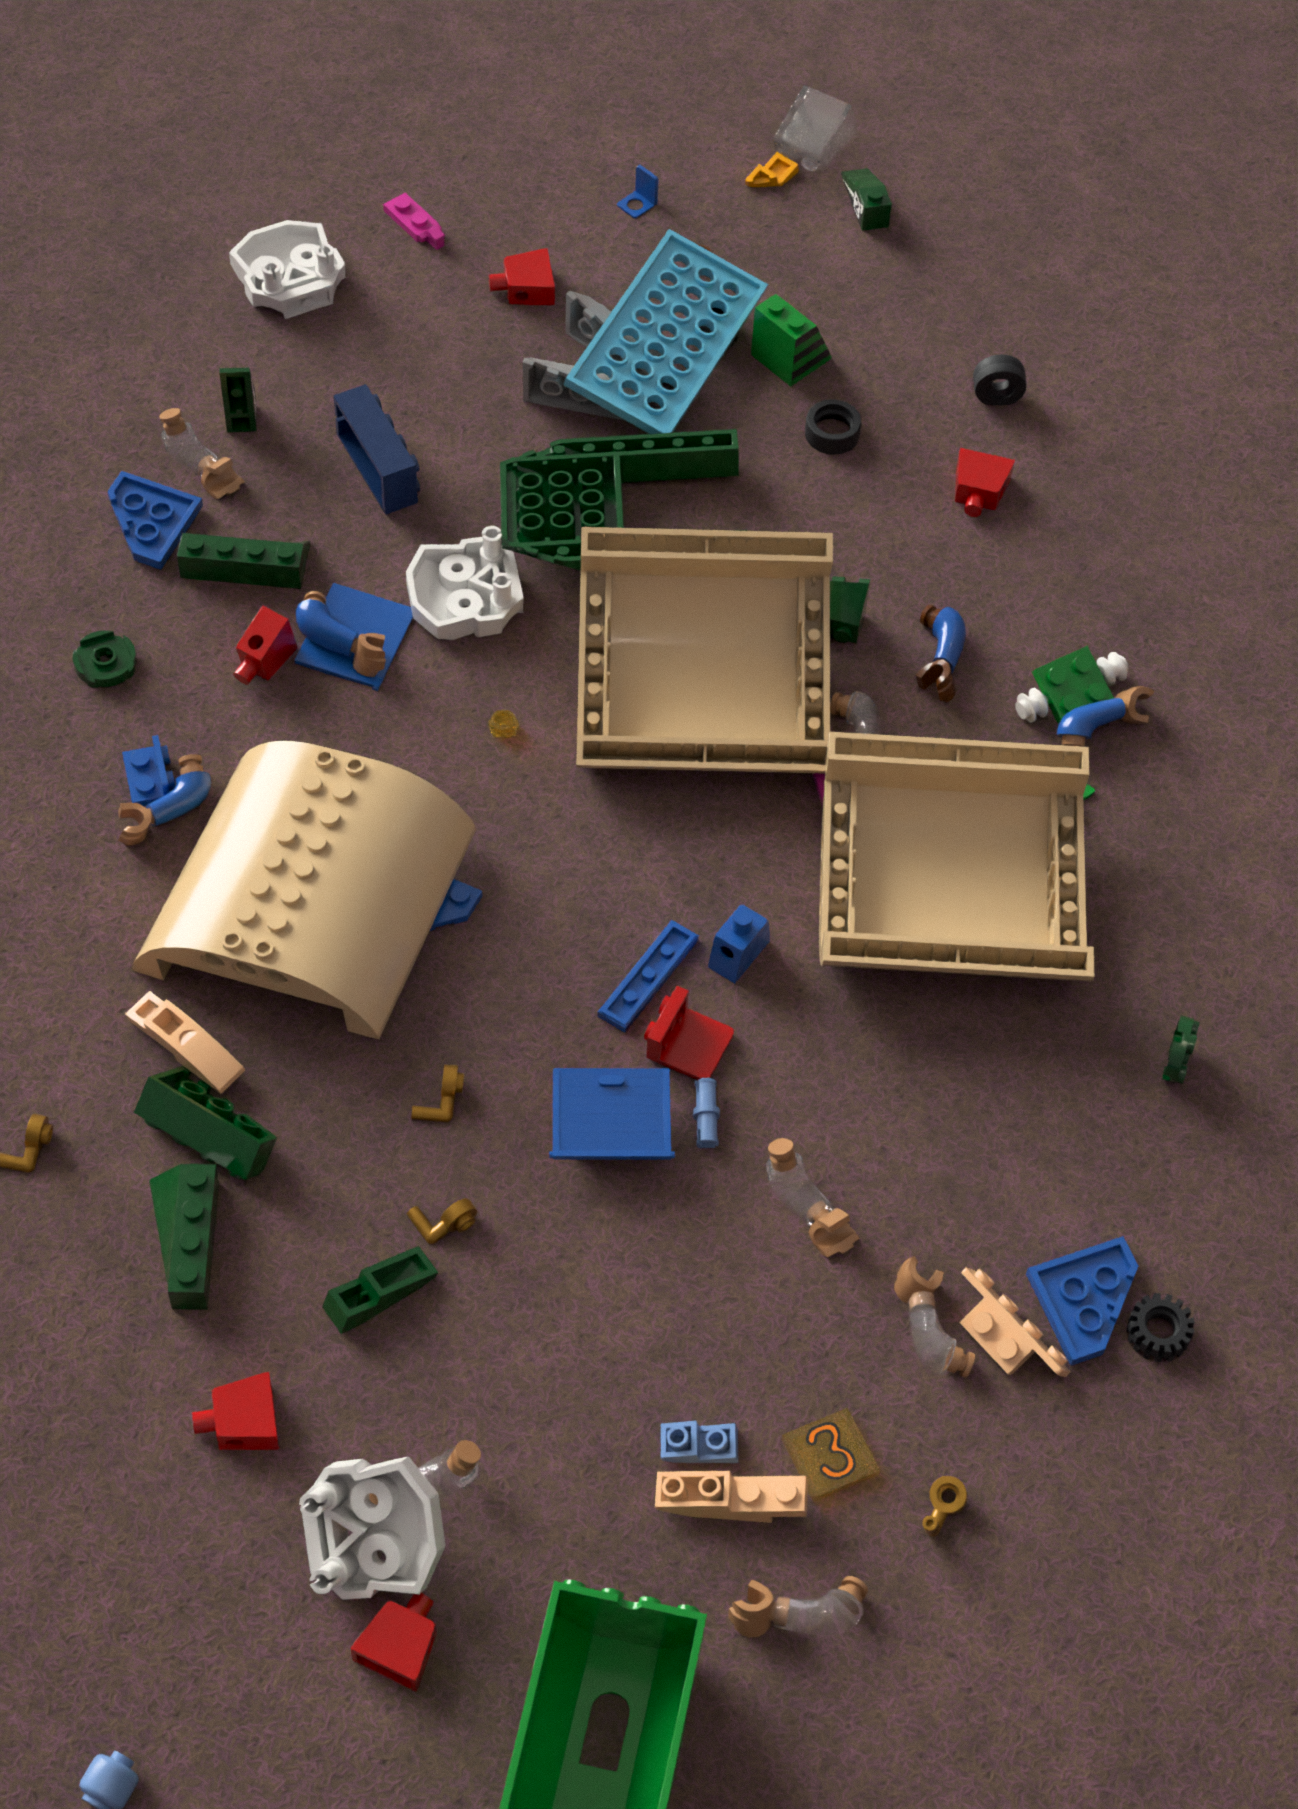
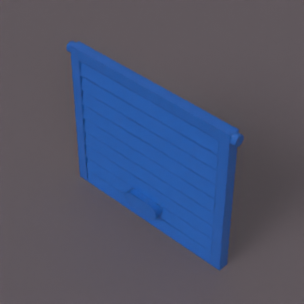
(364, 615)
(611, 1114)

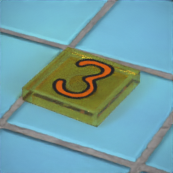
(830, 1454)

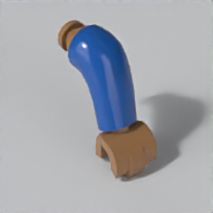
(1082, 721)
(189, 792)

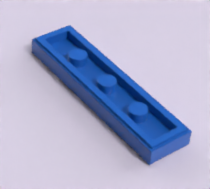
(648, 976)

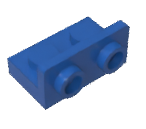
(147, 773)

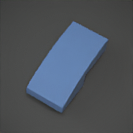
(699, 1444)

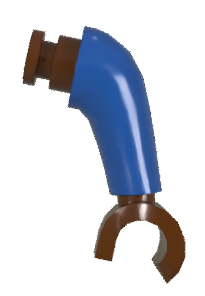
(951, 634)

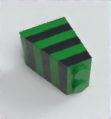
(787, 341)

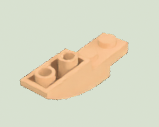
(186, 1040)
(729, 1497)

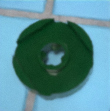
(107, 673)
(1180, 1050)

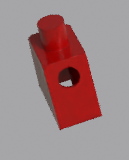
(526, 279)
(981, 480)
(264, 646)
(241, 1415)
(398, 1641)

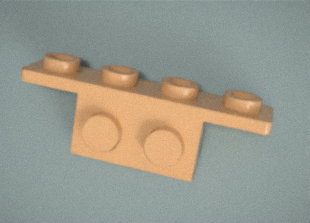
(1003, 1332)

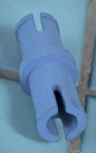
(706, 1113)

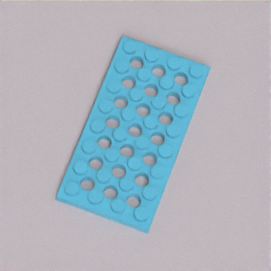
(674, 350)

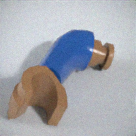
(318, 626)

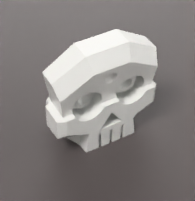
(288, 267)
(485, 584)
(402, 1525)

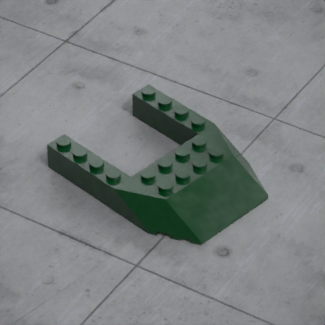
(580, 480)

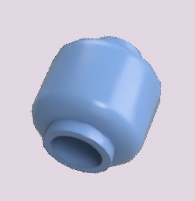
(109, 1781)

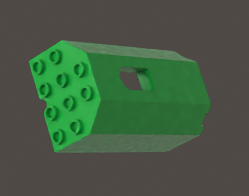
(594, 1648)

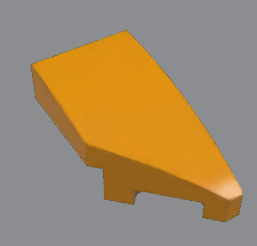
(774, 173)

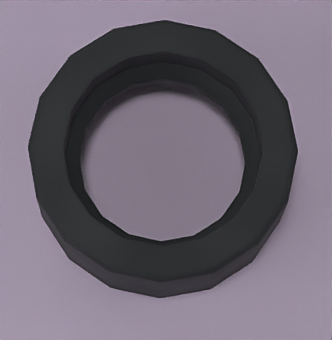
(833, 443)

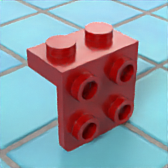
(686, 1038)

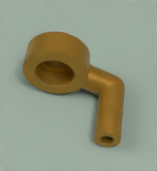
(451, 1084)
(37, 1134)
(458, 1217)
(934, 1523)

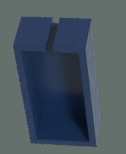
(376, 449)

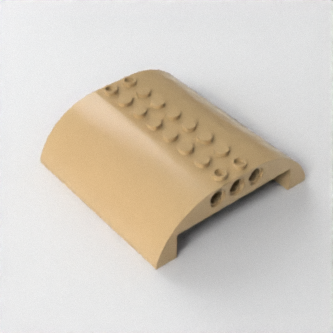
(704, 650)
(954, 857)
(314, 880)

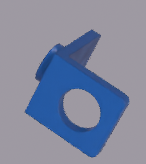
(645, 191)

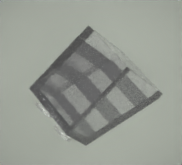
(815, 129)

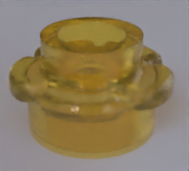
(503, 717)

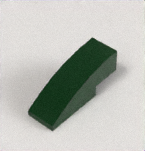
(378, 1288)

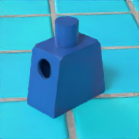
(743, 934)

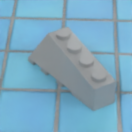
(585, 319)
(545, 386)

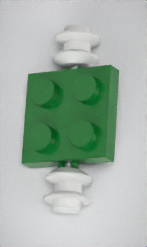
(1071, 684)

